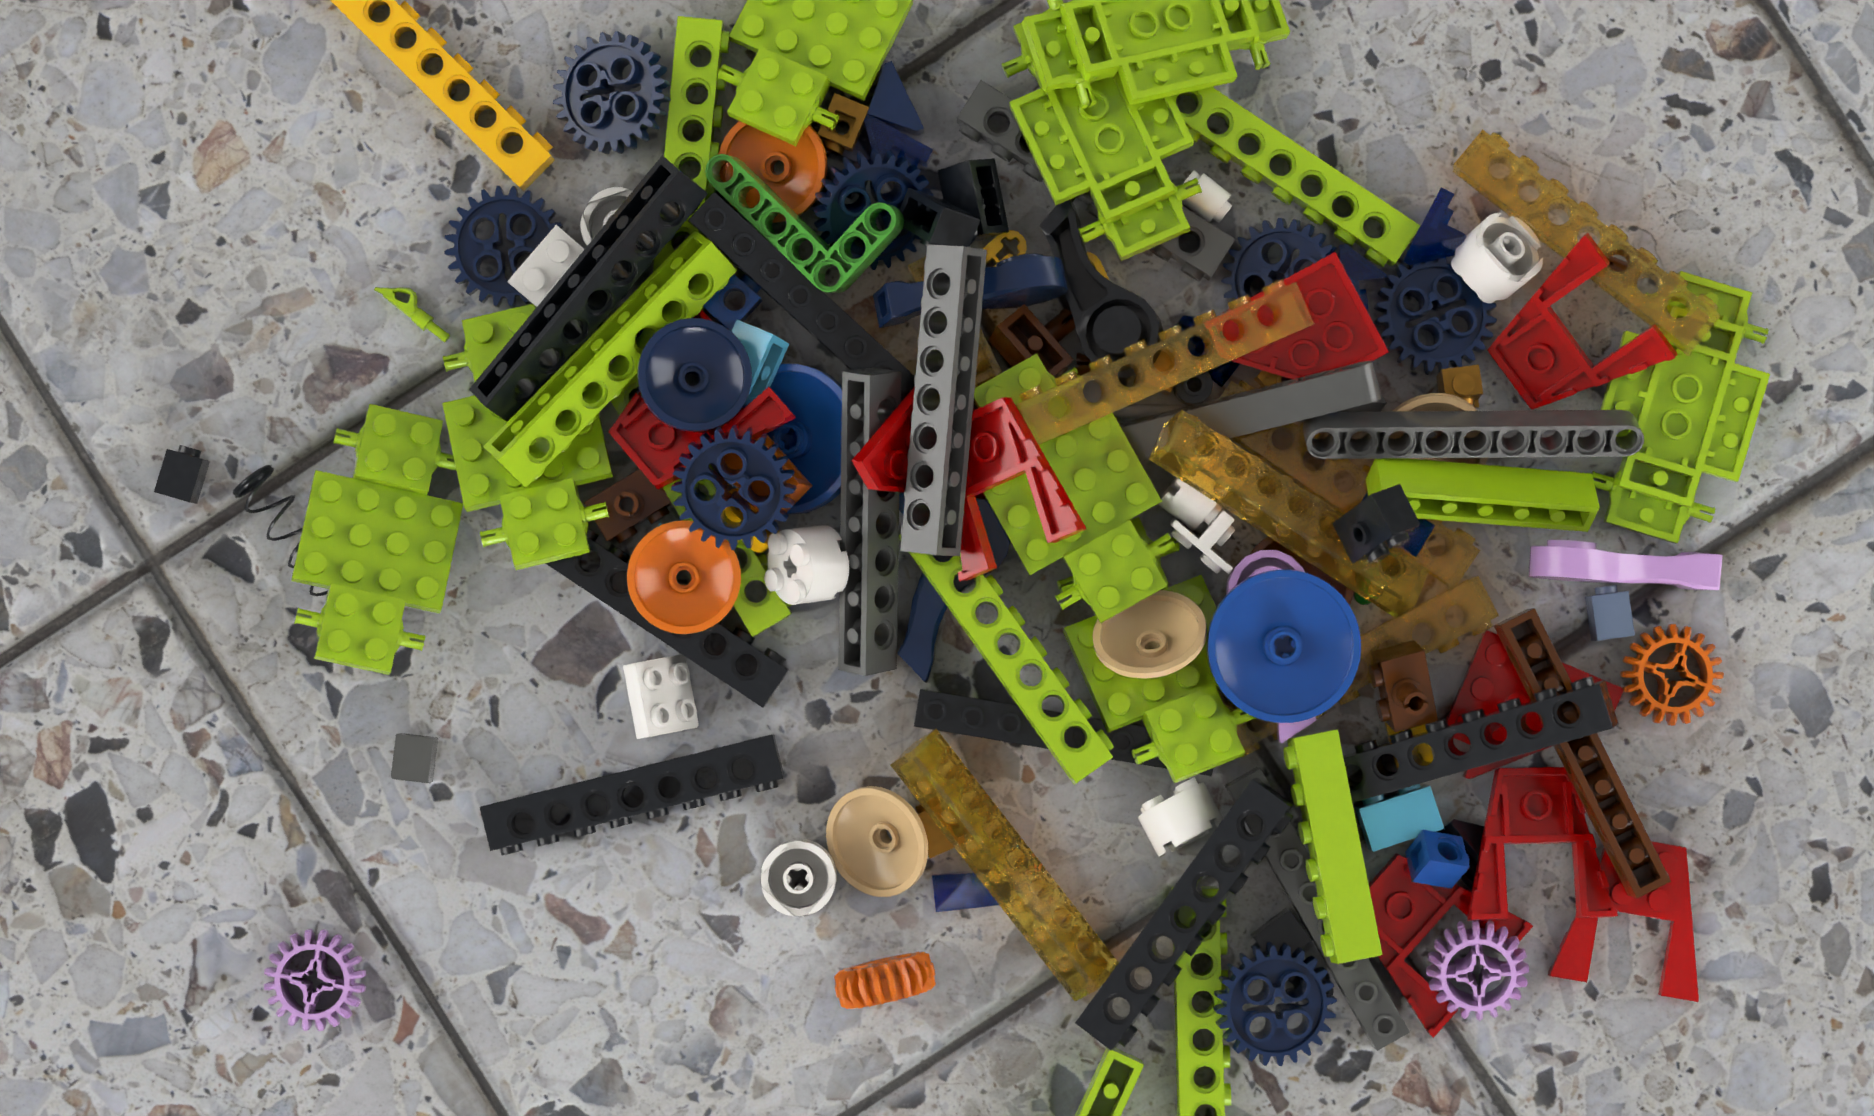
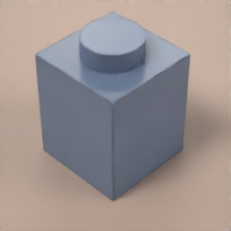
(1609, 614)

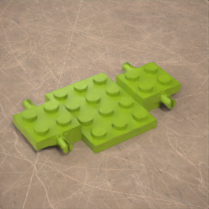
(1152, 44)
(804, 52)
(1110, 152)
(1692, 417)
(1106, 487)
(547, 516)
(377, 540)
(1180, 710)

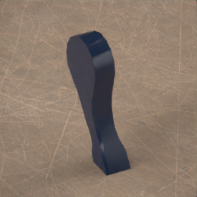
(1010, 284)
(929, 609)

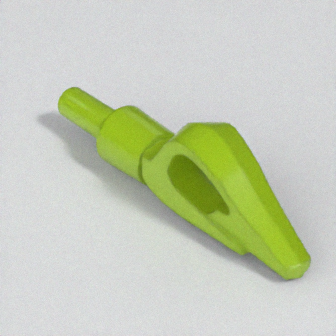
(416, 314)

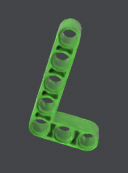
(798, 231)

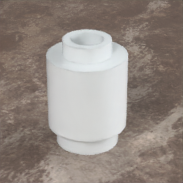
(1211, 202)

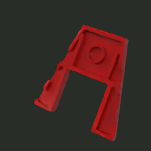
(1544, 356)
(658, 446)
(998, 453)
(1536, 808)
(1667, 902)
(1404, 917)

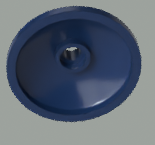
(697, 349)

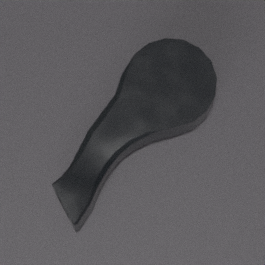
(1103, 312)

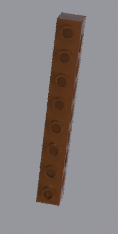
(1585, 760)

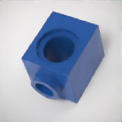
(716, 304)
(1437, 859)

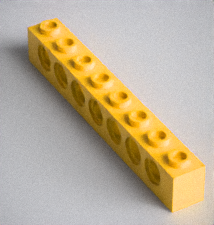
(520, 167)

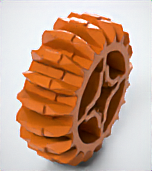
(1676, 658)
(884, 980)

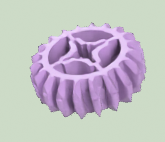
(1491, 969)
(311, 997)

